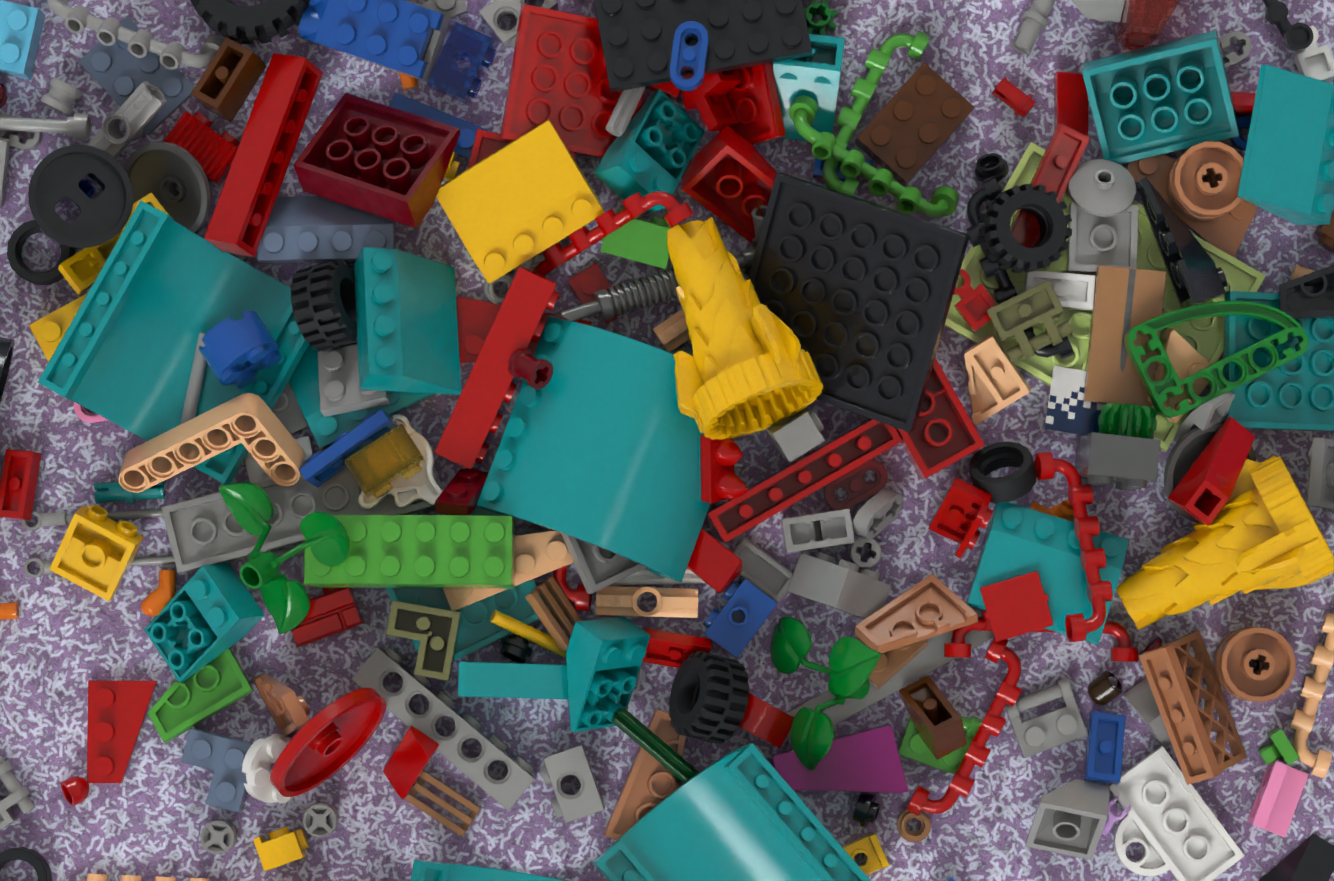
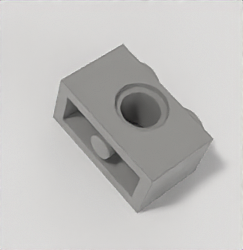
(587, 799)

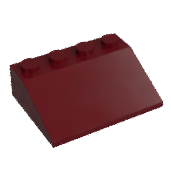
(378, 160)

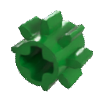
(822, 25)

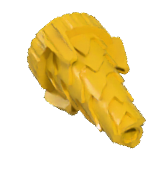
(744, 358)
(1254, 543)

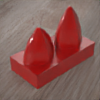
(717, 470)

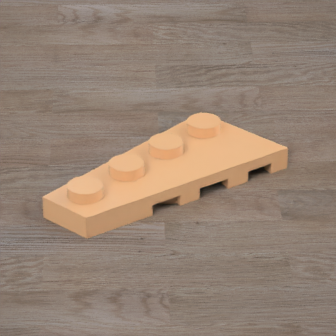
(534, 557)

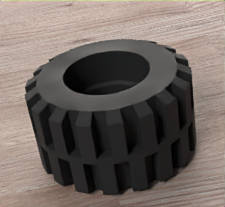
(1049, 216)
(325, 304)
(708, 697)

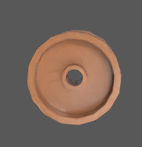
(1199, 199)
(1274, 661)

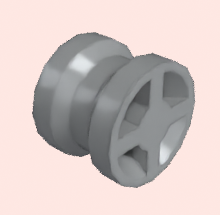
(61, 96)
(316, 824)
(213, 839)

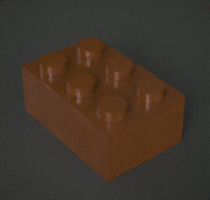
(914, 124)

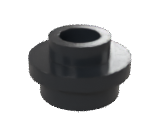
(991, 165)
(515, 648)
(866, 810)

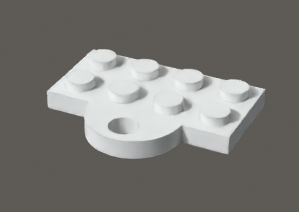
(1170, 824)

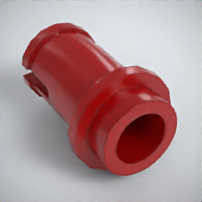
(1014, 97)

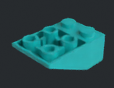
(813, 77)
(651, 150)
(203, 620)
(602, 669)

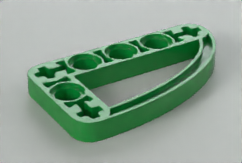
(1213, 373)

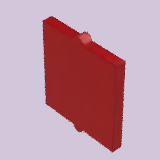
(1016, 606)

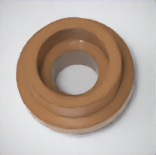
(913, 836)

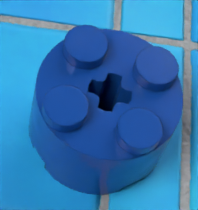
(239, 349)

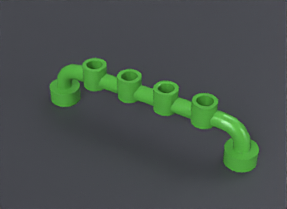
(863, 91)
(944, 198)

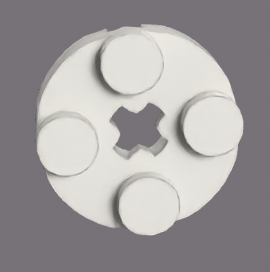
(258, 771)

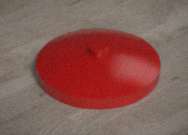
(328, 742)

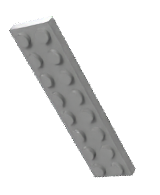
(207, 533)

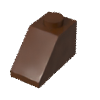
(933, 717)

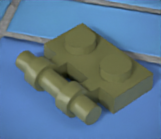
(1024, 312)

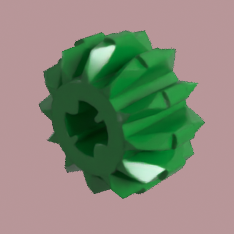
(1127, 420)

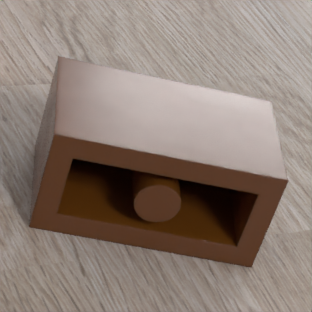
(228, 79)

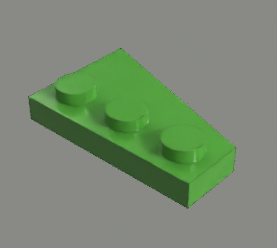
(200, 696)

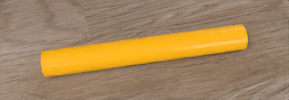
(526, 631)

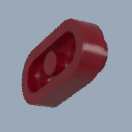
(856, 486)

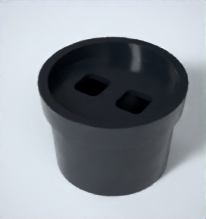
(59, 178)

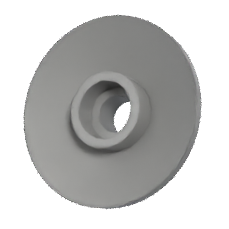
(1100, 197)

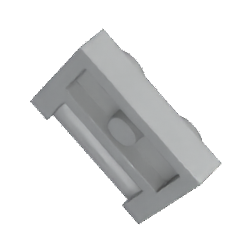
(1049, 728)

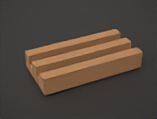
(560, 611)
(418, 787)

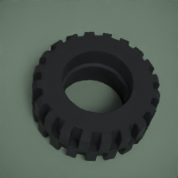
(251, 22)

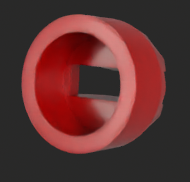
(75, 790)

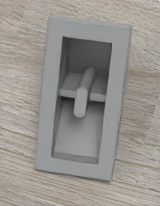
(1144, 704)

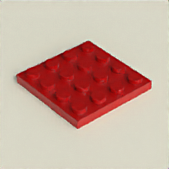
(562, 79)

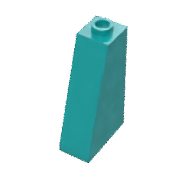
(512, 680)

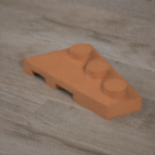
(915, 616)
(282, 703)

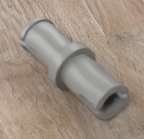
(1033, 22)

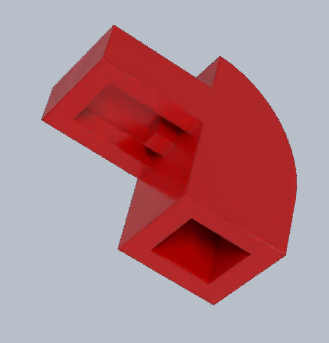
(712, 100)
(766, 721)

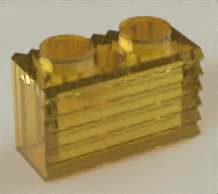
(385, 462)

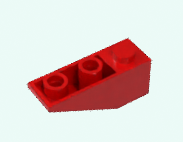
(1214, 473)

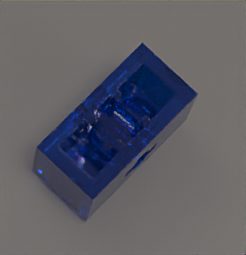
(460, 44)

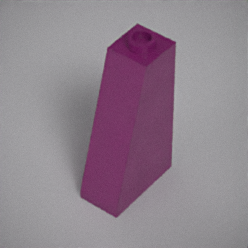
(854, 763)

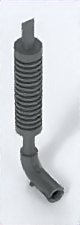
(651, 288)

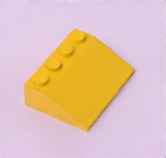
(519, 201)

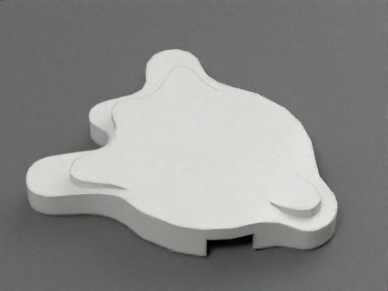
(420, 486)

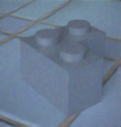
(225, 758)

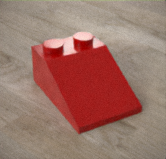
(730, 180)

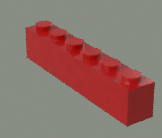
(263, 155)
(489, 378)
(803, 478)

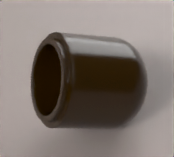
(1102, 690)

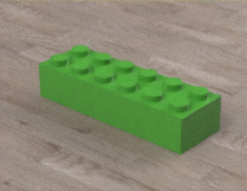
(421, 553)

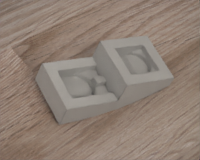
(1206, 415)

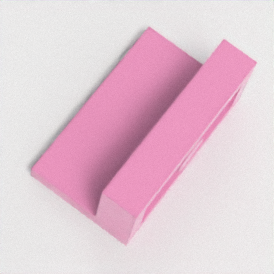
(1277, 798)

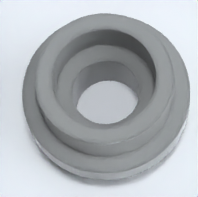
(489, 290)

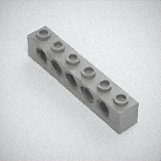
(504, 790)

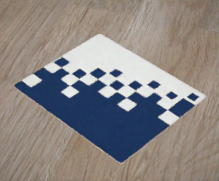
(1066, 405)

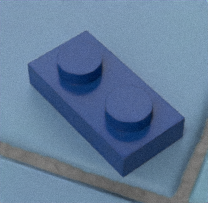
(1104, 747)

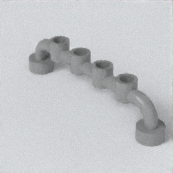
(138, 42)

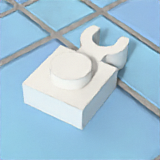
(1315, 60)

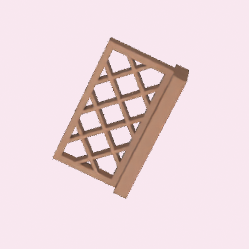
(1178, 704)

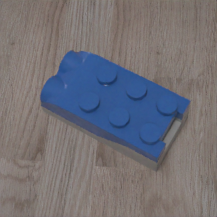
(379, 32)

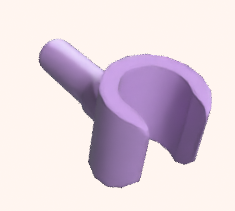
(1114, 815)

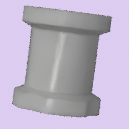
(874, 547)

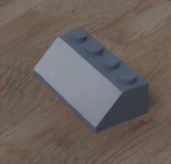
(320, 231)

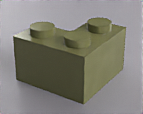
(434, 629)

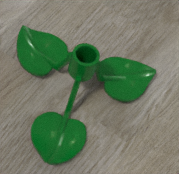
(325, 534)
(849, 673)

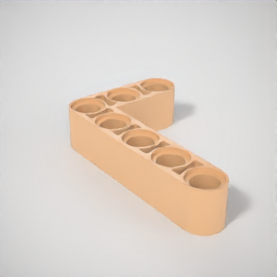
(211, 435)

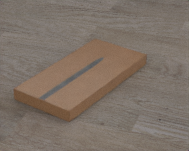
(1120, 302)

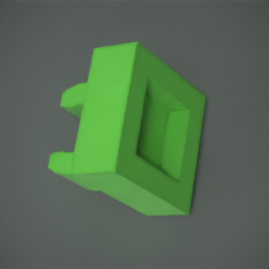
(1279, 747)

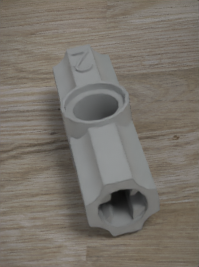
(135, 113)

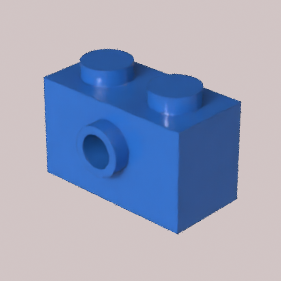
(739, 617)

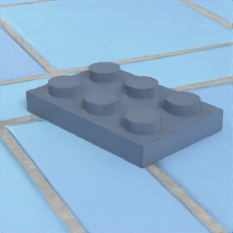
(123, 73)

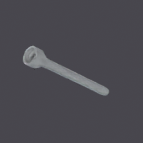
(77, 127)

